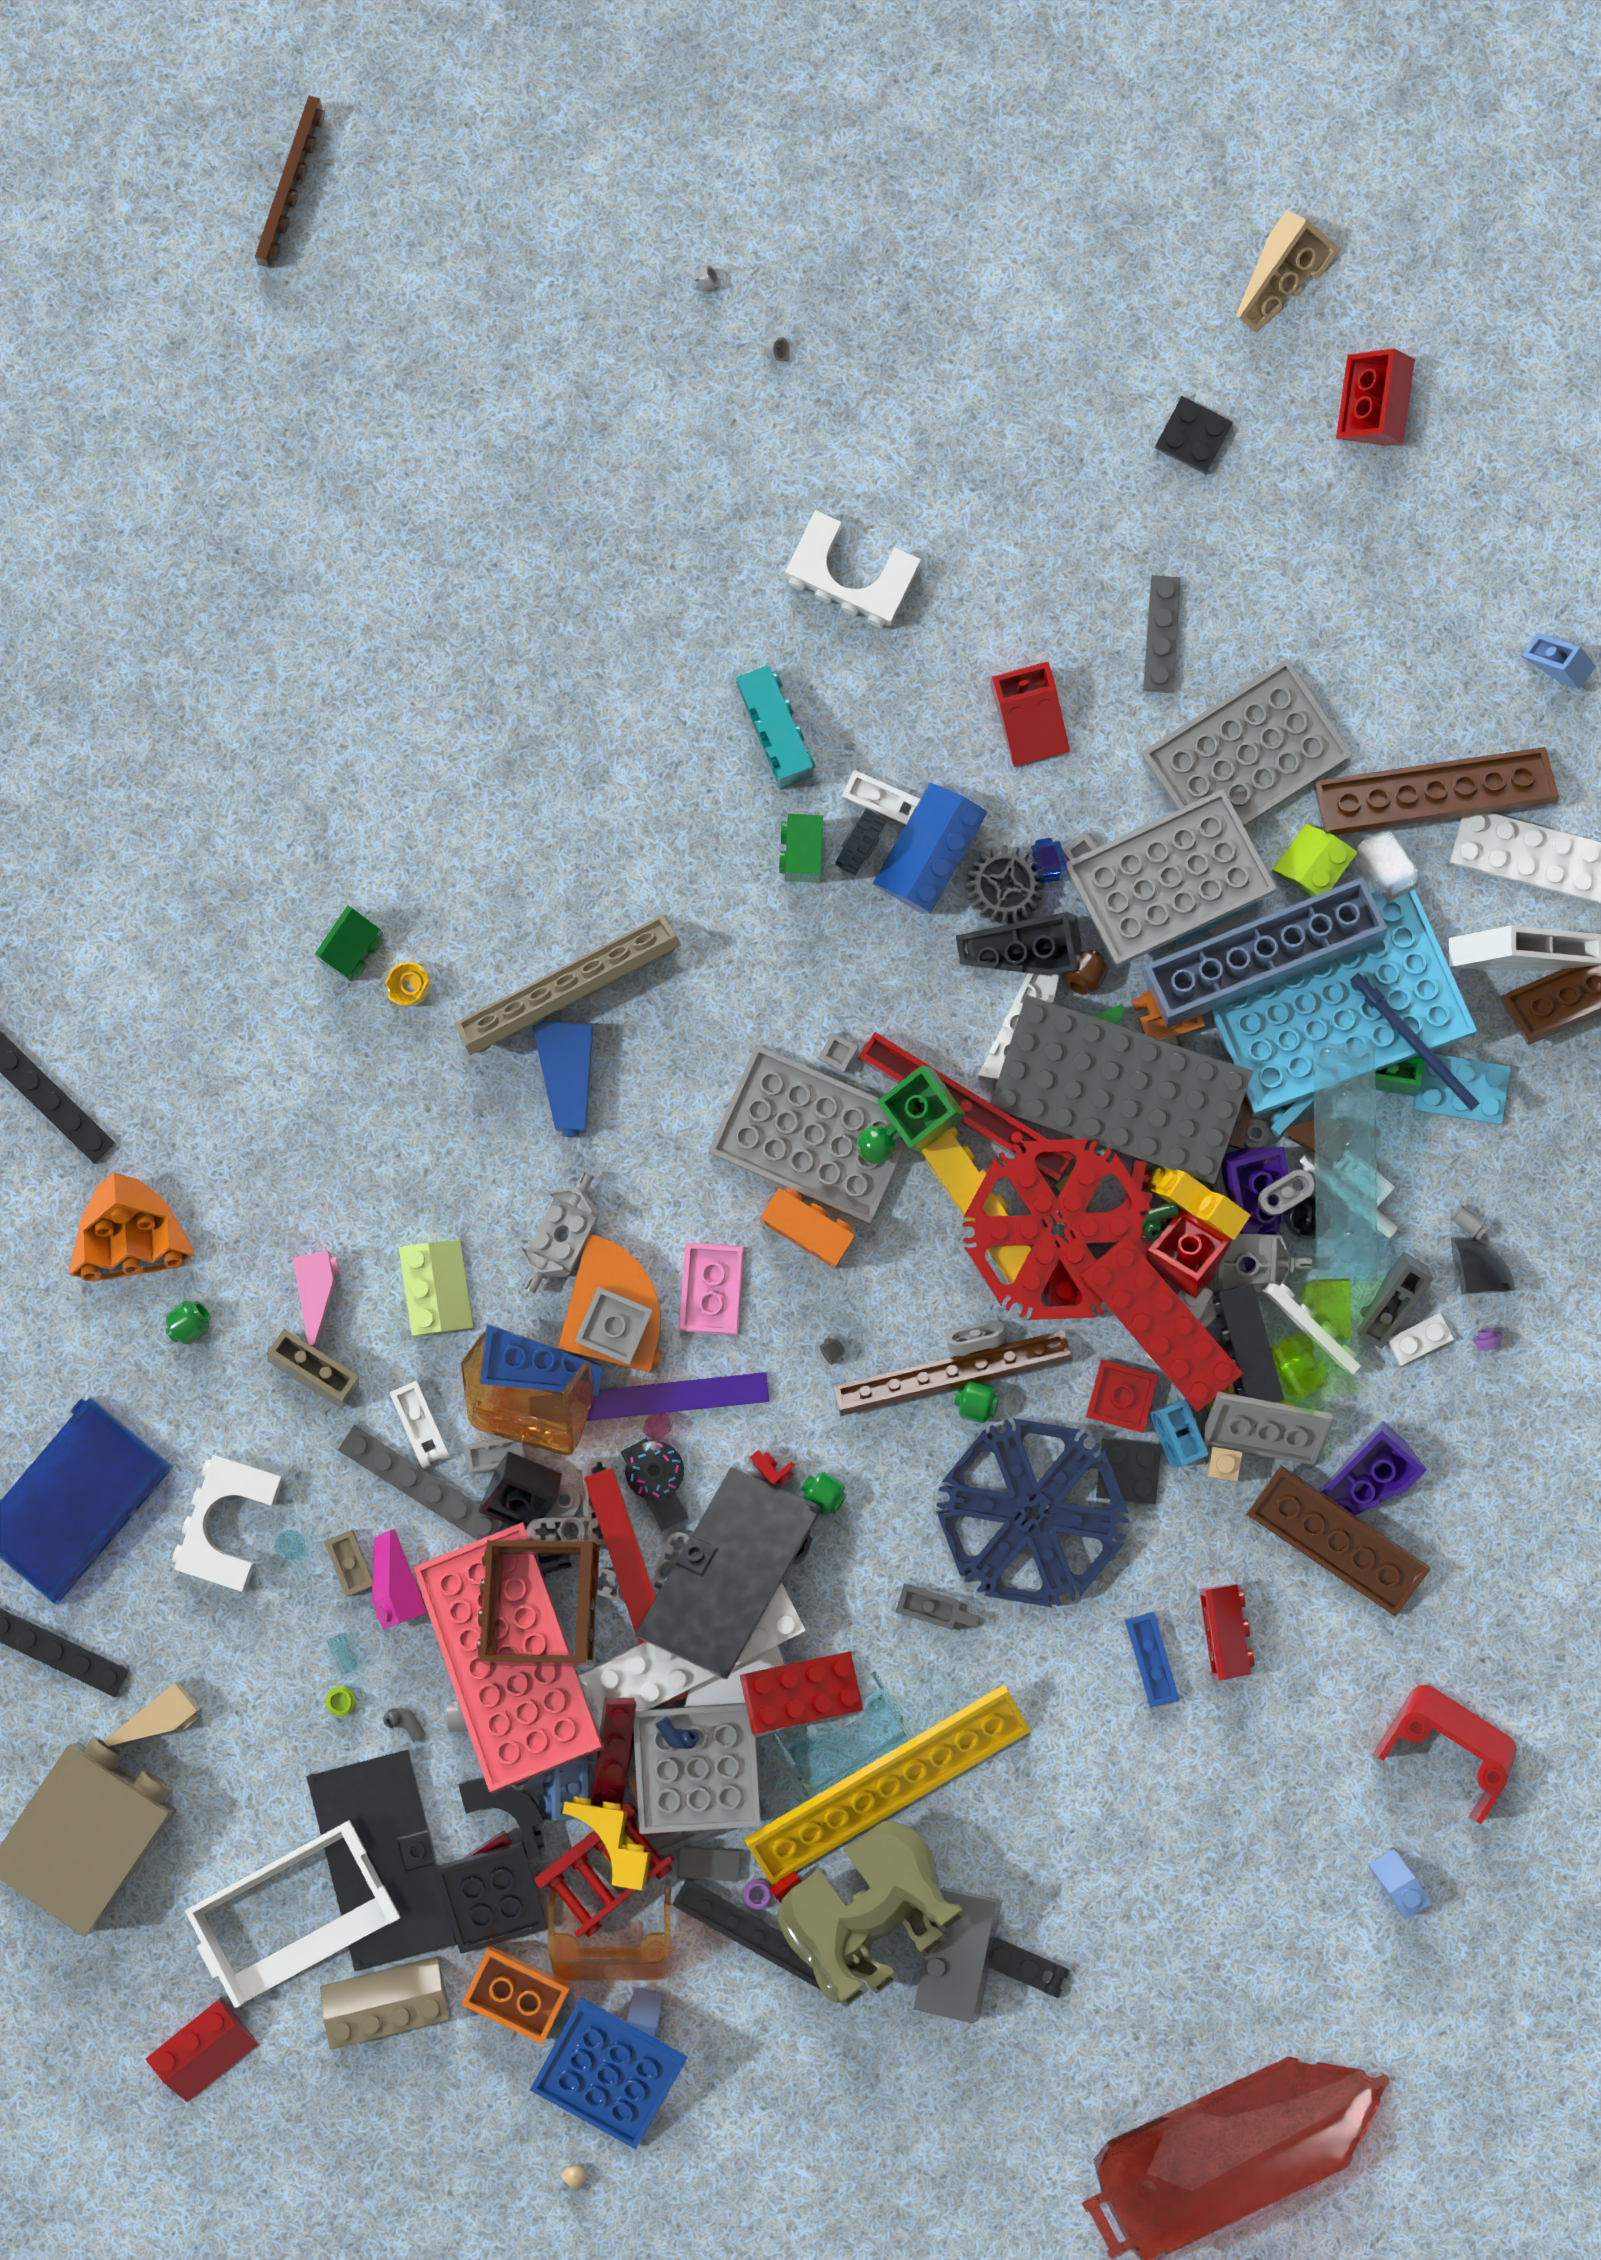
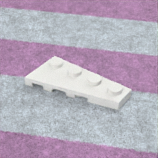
(1034, 985)

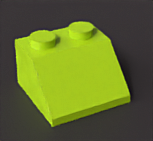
(1314, 861)

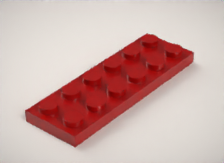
(1161, 1323)

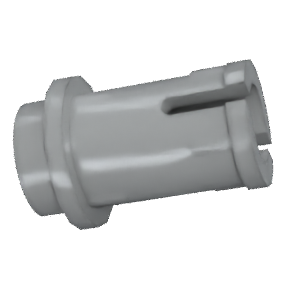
(1469, 1222)

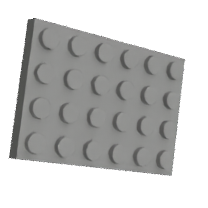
(1252, 745)
(1170, 878)
(805, 1134)

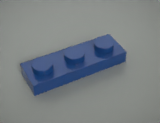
(1151, 1659)

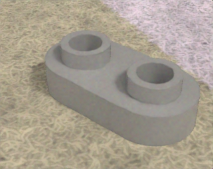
(1285, 1193)
(976, 1337)
(561, 1511)

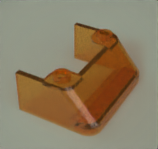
(524, 1415)
(645, 1962)

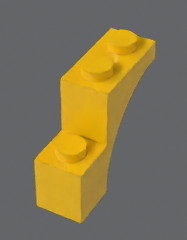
(1198, 1200)
(629, 1864)

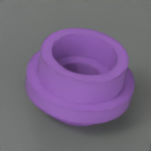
(1488, 1339)
(750, 1887)

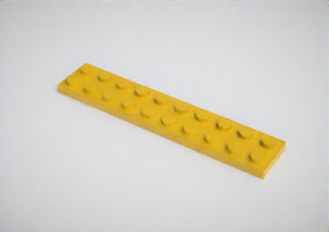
(887, 1784)

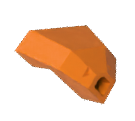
(127, 1225)

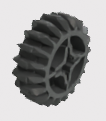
(991, 880)

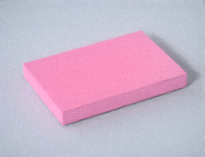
(711, 1288)

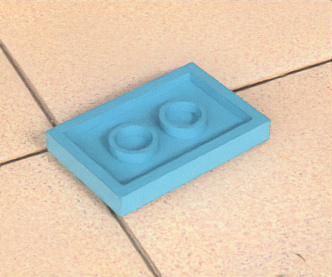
(1482, 1079)

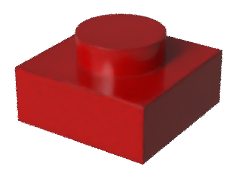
(785, 1885)

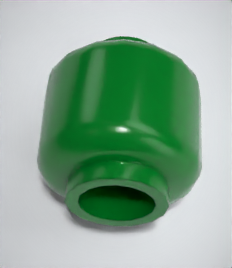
(187, 1322)
(976, 1402)
(825, 1492)

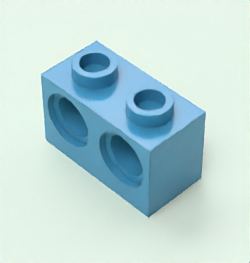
(1178, 1433)

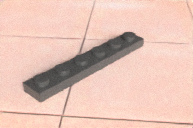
(418, 1484)

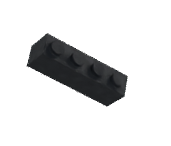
(1248, 1343)

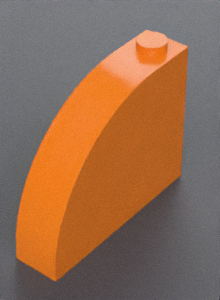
(615, 1270)

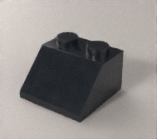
(520, 1491)

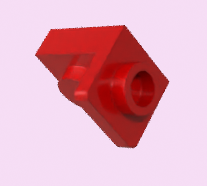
(766, 1466)

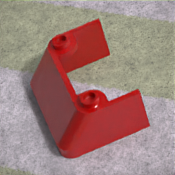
(1431, 1709)

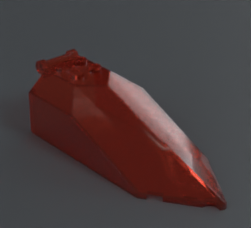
(1230, 2156)

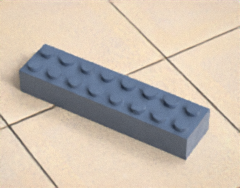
(1265, 952)

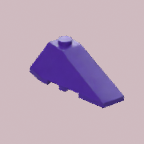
(1245, 1176)
(1375, 1472)

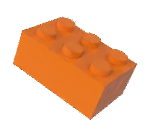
(808, 1226)
(516, 1994)

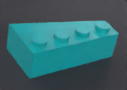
(775, 726)

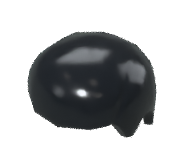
(1296, 1218)

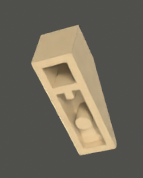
(165, 1713)

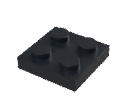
(1193, 435)
(1134, 1468)

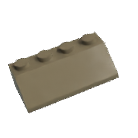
(384, 2003)

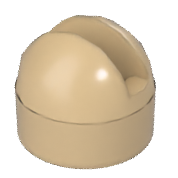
(574, 2177)

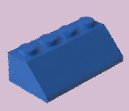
(930, 848)

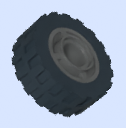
(860, 842)

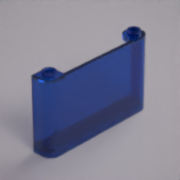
(76, 1499)

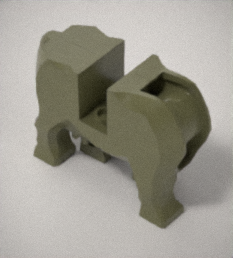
(839, 1936)

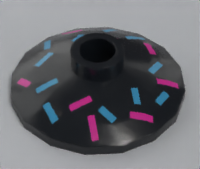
(657, 1486)

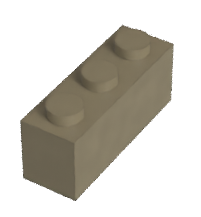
(313, 1368)

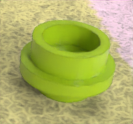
(340, 1701)

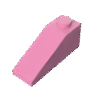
(315, 1284)

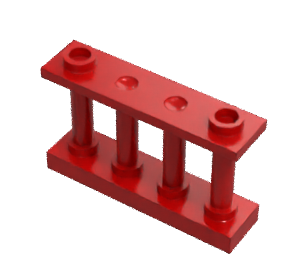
(577, 1859)

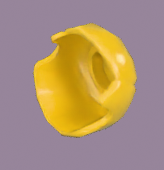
(412, 974)

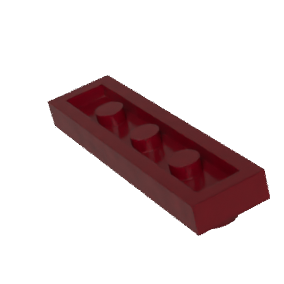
(613, 1759)

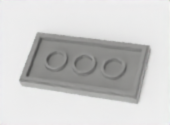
(1266, 1428)

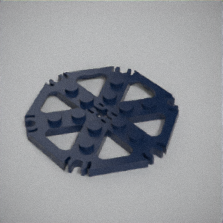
(1059, 1518)

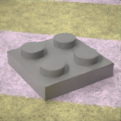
(613, 1325)

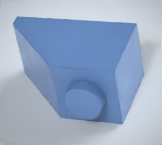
(1560, 660)
(1400, 1884)
(645, 2010)

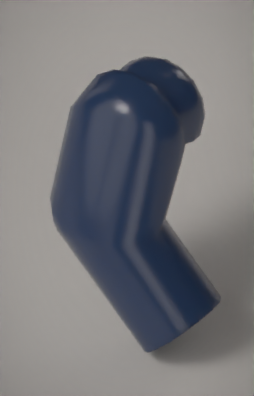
(677, 1737)

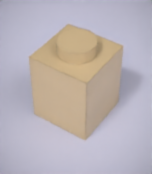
(1223, 1464)

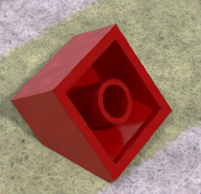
(1188, 1253)

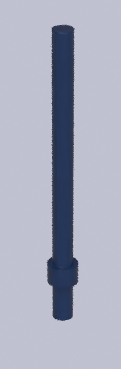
(1375, 999)

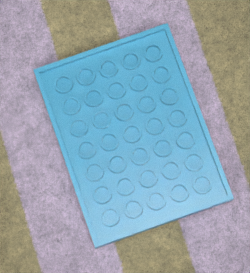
(1280, 1024)

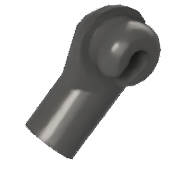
(404, 1719)

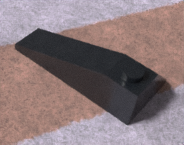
(1031, 946)

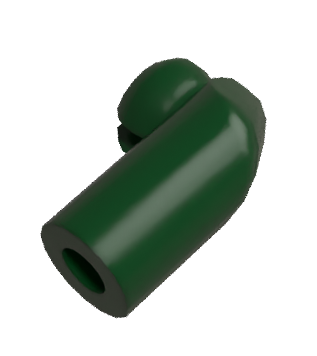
(1155, 1217)

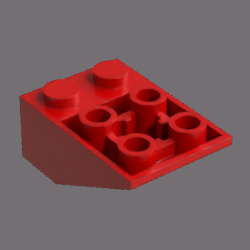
(1030, 713)

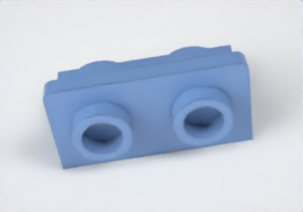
(561, 1786)

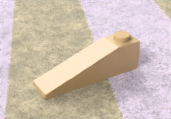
(1288, 258)

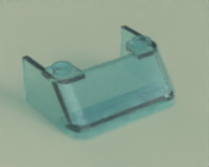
(849, 1748)

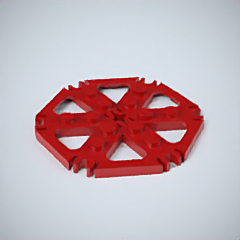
(1030, 1231)

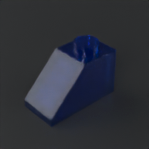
(1048, 860)

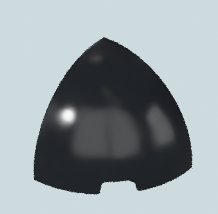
(1480, 1268)

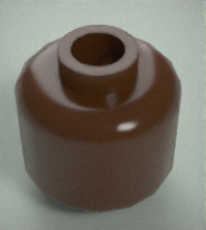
(1090, 973)

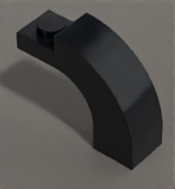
(518, 1804)

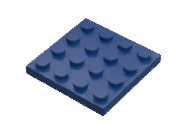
(608, 2073)

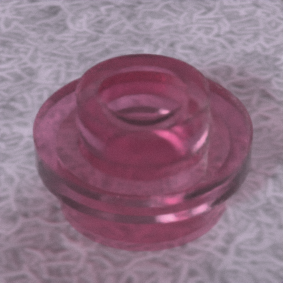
(657, 1426)

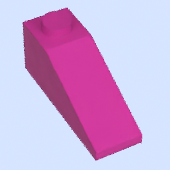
(394, 1588)

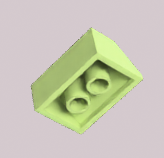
(436, 1287)

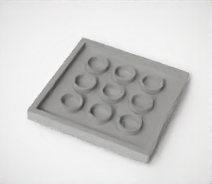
(701, 1785)

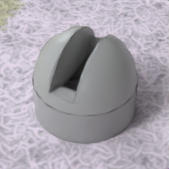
(704, 276)
(778, 343)

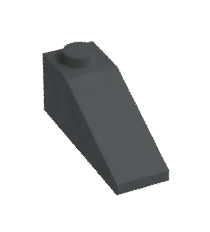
(1395, 1299)

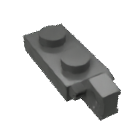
(935, 1608)

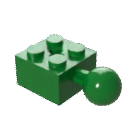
(903, 1108)

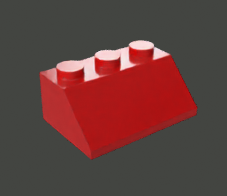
(1375, 397)
(1226, 1631)
(202, 2050)

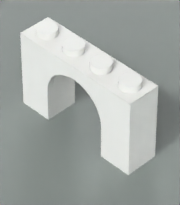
(877, 602)
(197, 1553)

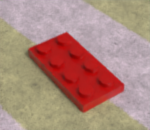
(801, 1692)

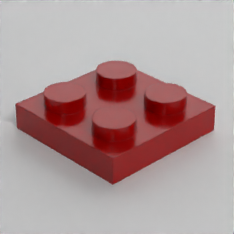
(1121, 1396)

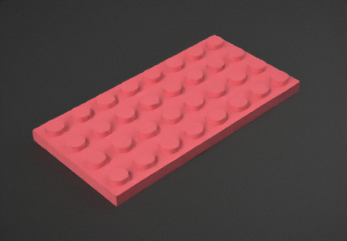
(516, 1715)

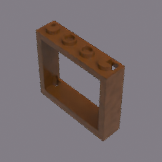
(586, 1605)

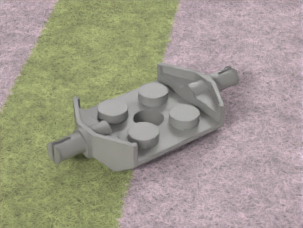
(568, 1210)
(1271, 1259)

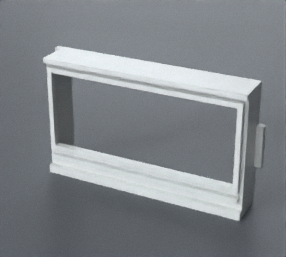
(306, 1950)

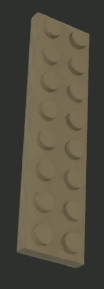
(567, 984)

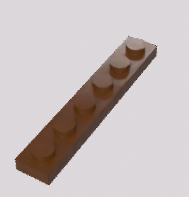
(294, 170)

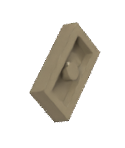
(349, 1563)

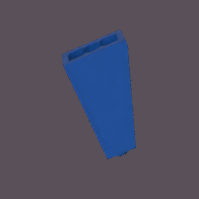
(566, 1066)

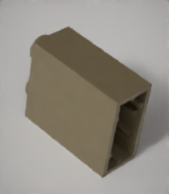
(84, 1835)

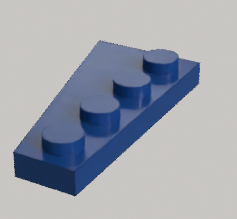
(528, 1364)

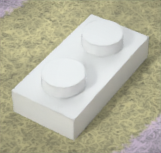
(1420, 1339)

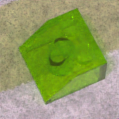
(1331, 1304)
(1298, 1365)

